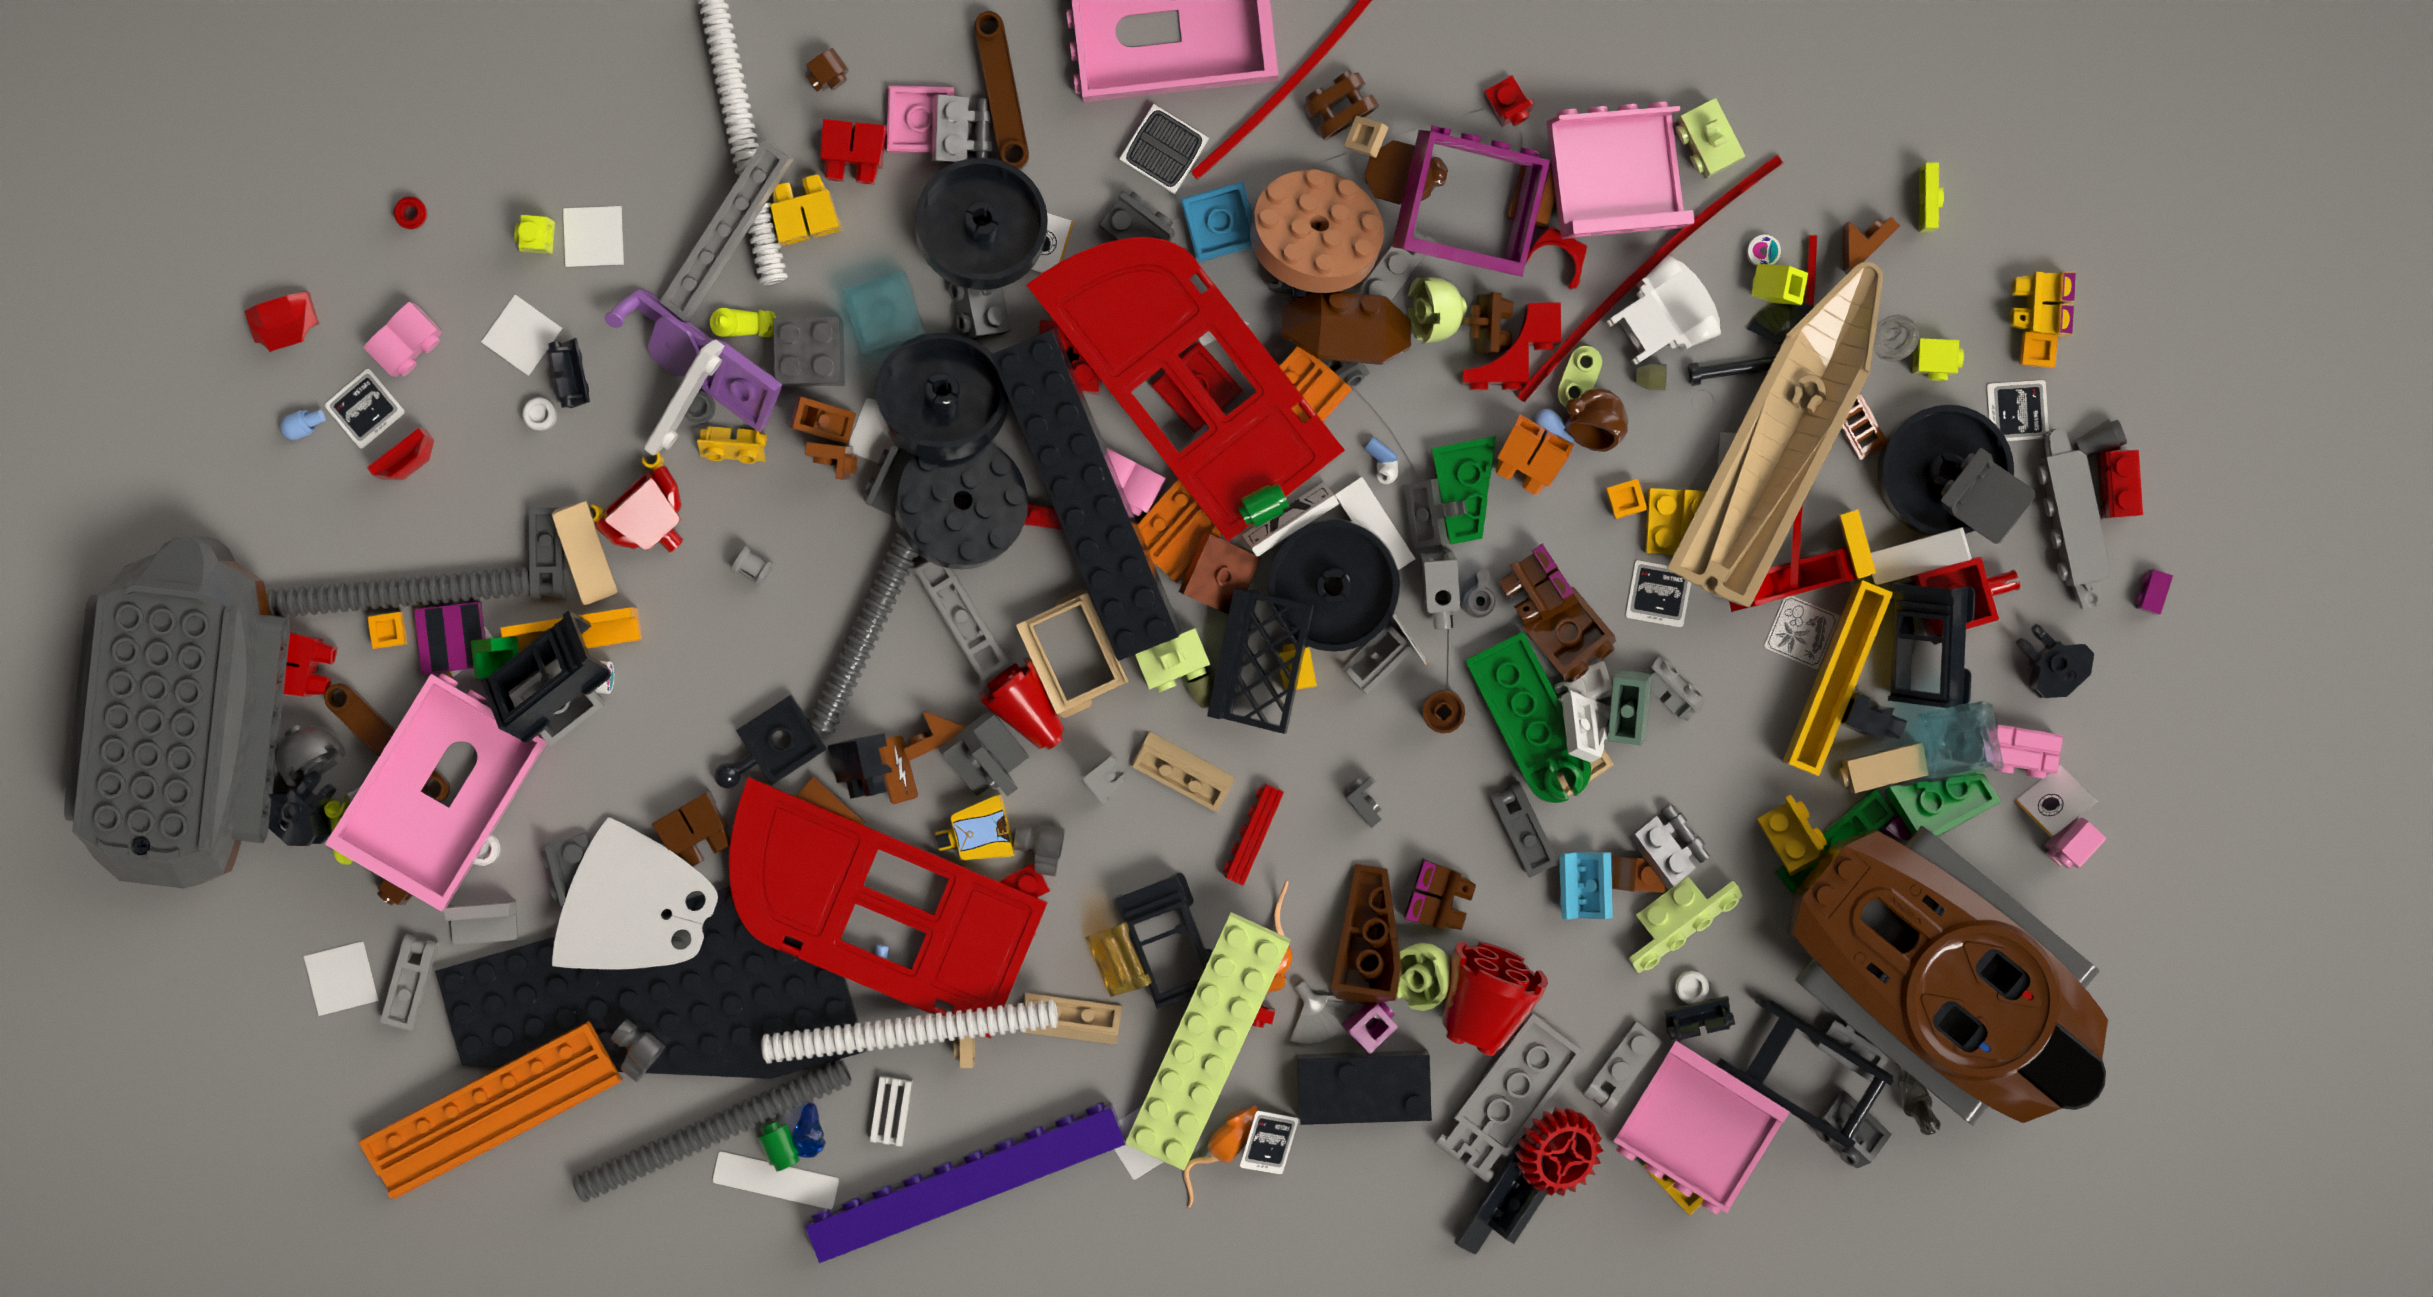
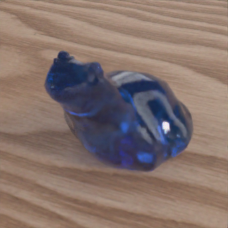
(808, 1133)

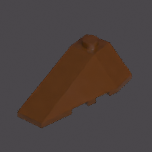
(1368, 952)

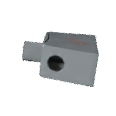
(1440, 573)

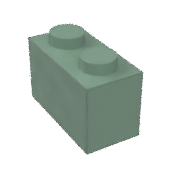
(1630, 707)

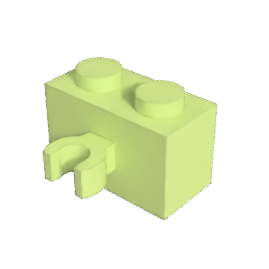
(1709, 138)
(1172, 660)

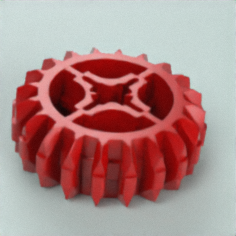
(1555, 1140)

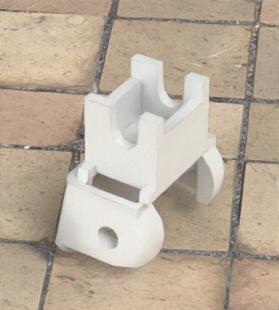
(1670, 311)

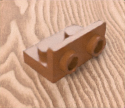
(829, 454)

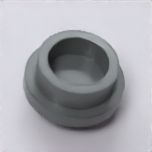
(701, 409)

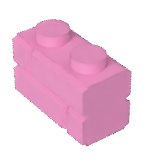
(2029, 750)

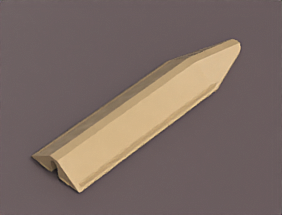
(1782, 442)

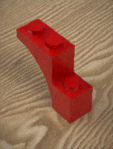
(1539, 328)
(1814, 573)

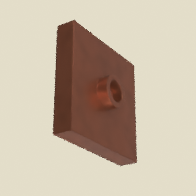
(1217, 571)

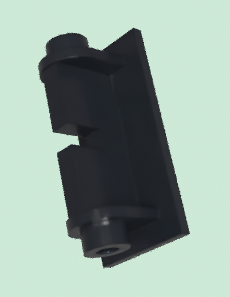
(572, 387)
(1685, 1021)

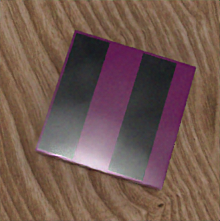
(446, 636)

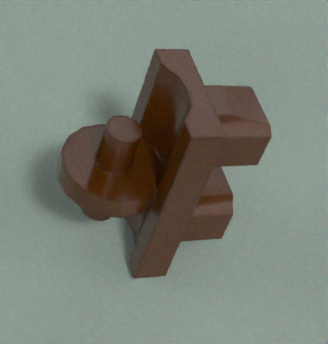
(1485, 323)

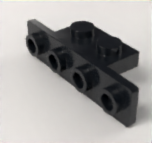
(1503, 1208)

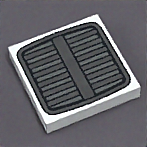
(1164, 149)

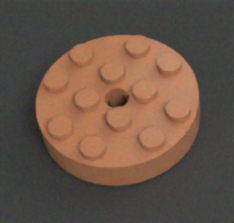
(1309, 259)

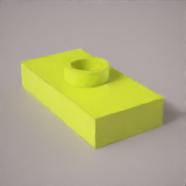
(1930, 197)

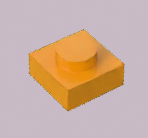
(2038, 350)
(1626, 499)
(387, 630)

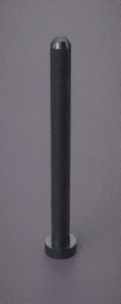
(1698, 373)

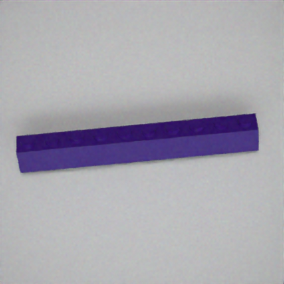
(966, 1182)

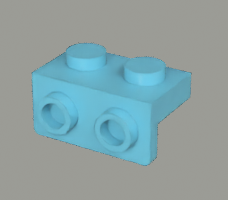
(1586, 885)

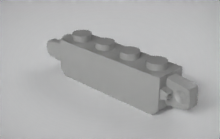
(2074, 518)

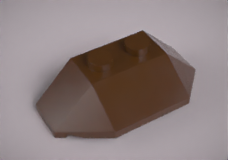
(1347, 327)

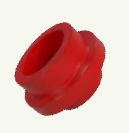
(401, 209)

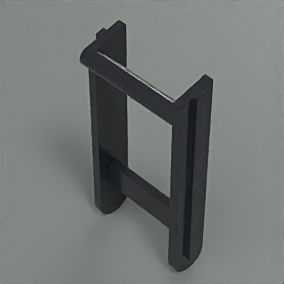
(1771, 1051)

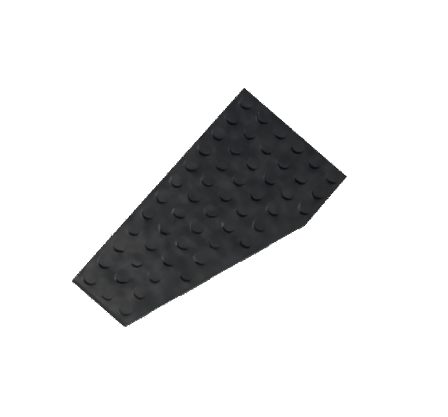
(701, 1009)

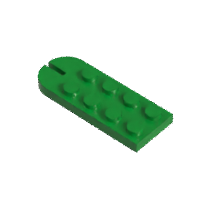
(1529, 717)

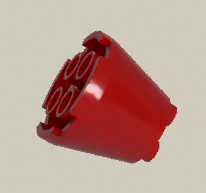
(1489, 995)

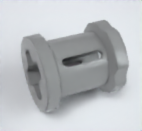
(752, 566)

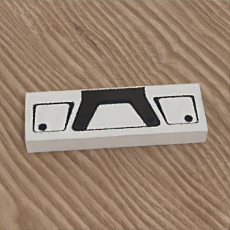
(1295, 517)

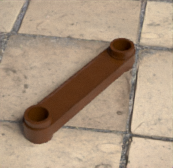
(1001, 89)
(372, 728)

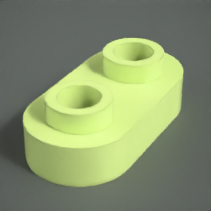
(1578, 376)

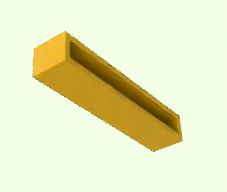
(1837, 677)

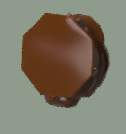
(1390, 170)

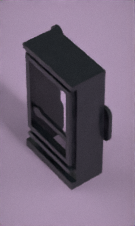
(1956, 609)
(577, 675)
(1152, 902)

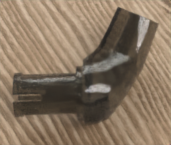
(1917, 1103)

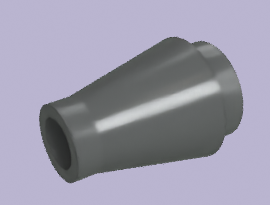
(2103, 438)

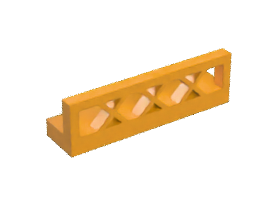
(606, 628)

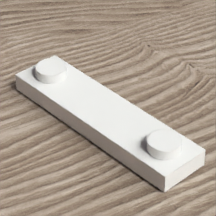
(705, 363)

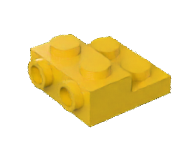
(1668, 518)

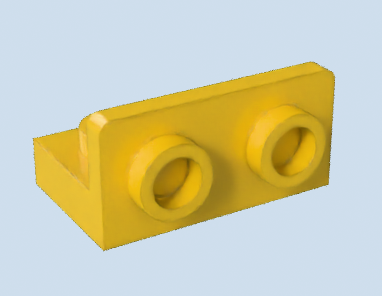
(1793, 836)

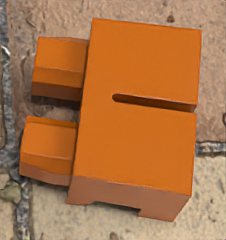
(1541, 467)

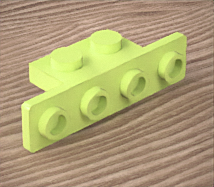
(1678, 916)

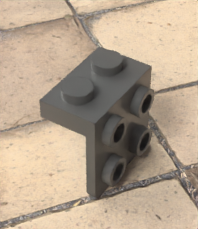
(1986, 497)

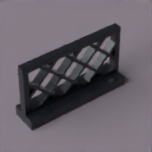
(1233, 653)

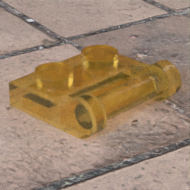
(1117, 960)

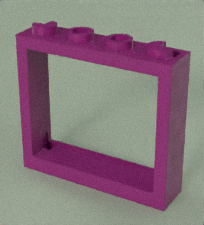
(1525, 212)

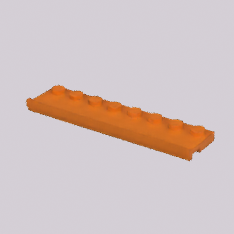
(1178, 522)
(490, 1110)

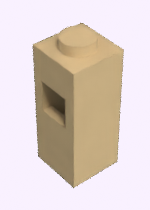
(1884, 767)

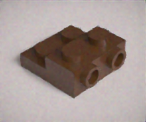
(1572, 639)

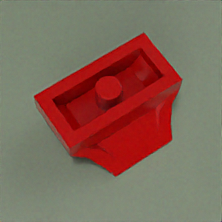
(282, 320)
(404, 457)

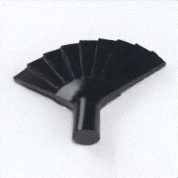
(1779, 321)

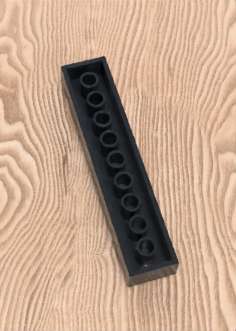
(1086, 494)

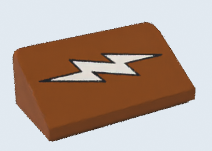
(901, 781)

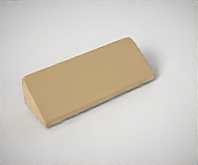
(584, 552)
(1183, 772)
(1081, 1019)

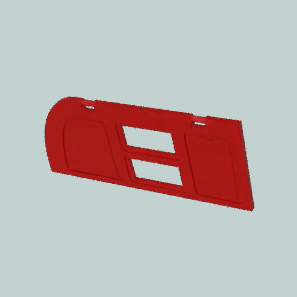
(1133, 313)
(806, 868)

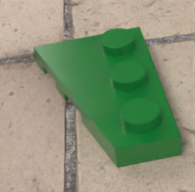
(1465, 476)
(1943, 804)

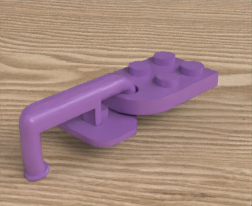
(674, 346)

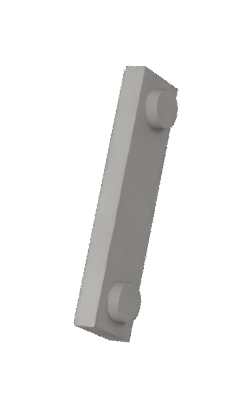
(962, 618)

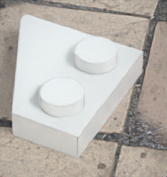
(1585, 725)

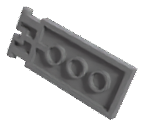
(1510, 1096)

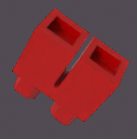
(866, 153)
(308, 653)

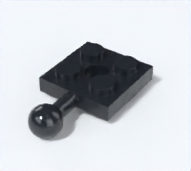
(758, 739)

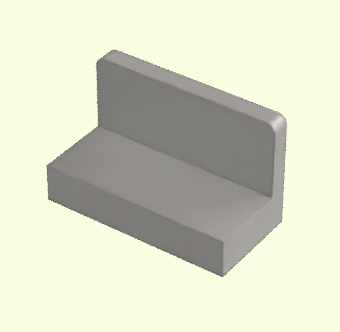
(483, 922)

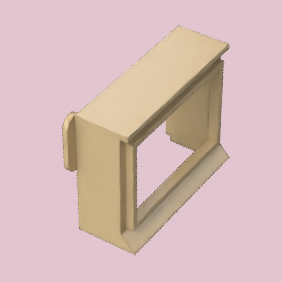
(1044, 668)

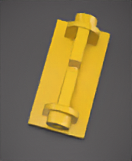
(717, 445)

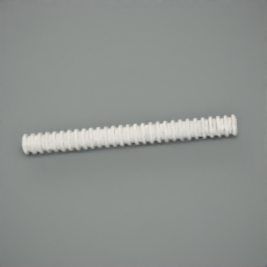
(740, 130)
(909, 1031)

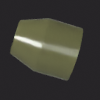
(1652, 376)
(1201, 689)

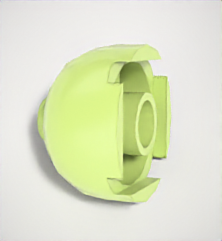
(1435, 309)
(1424, 976)

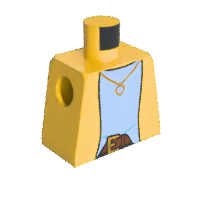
(979, 831)

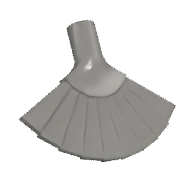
(1319, 1016)

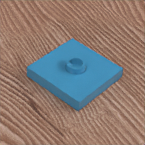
(1218, 221)

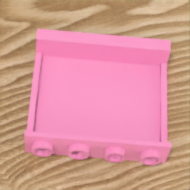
(1616, 171)
(1700, 1128)

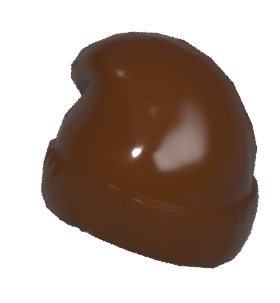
(1597, 420)

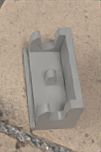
(1377, 659)
(1101, 784)

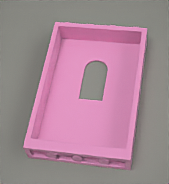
(1220, 47)
(413, 836)

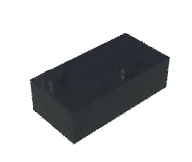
(1364, 1087)

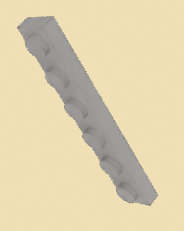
(726, 230)

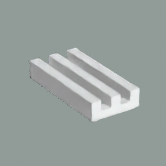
(887, 1138)

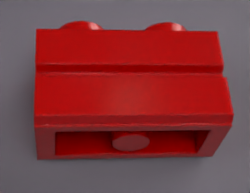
(2120, 484)

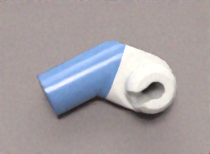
(1386, 461)

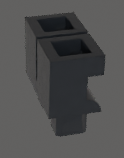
(1873, 721)
(860, 765)

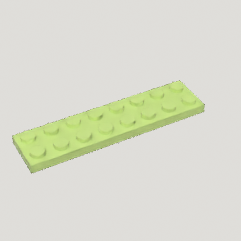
(1207, 1041)

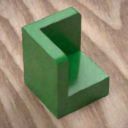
(491, 654)

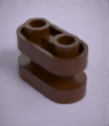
(1321, 101)

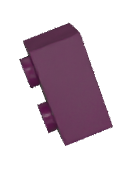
(2154, 591)

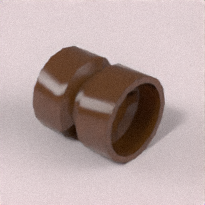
(1444, 711)

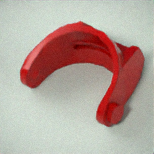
(1571, 245)

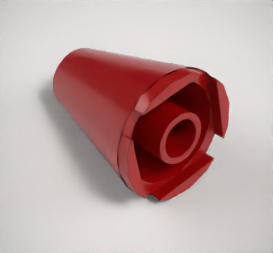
(1024, 704)

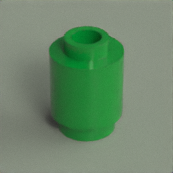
(1263, 505)
(778, 1145)

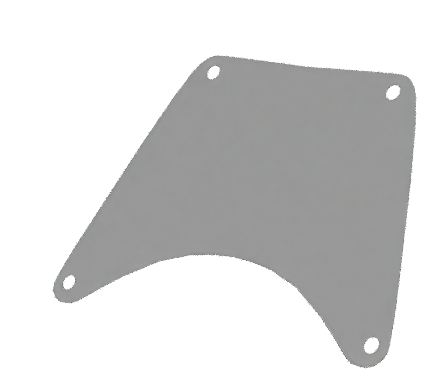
(1429, 408)

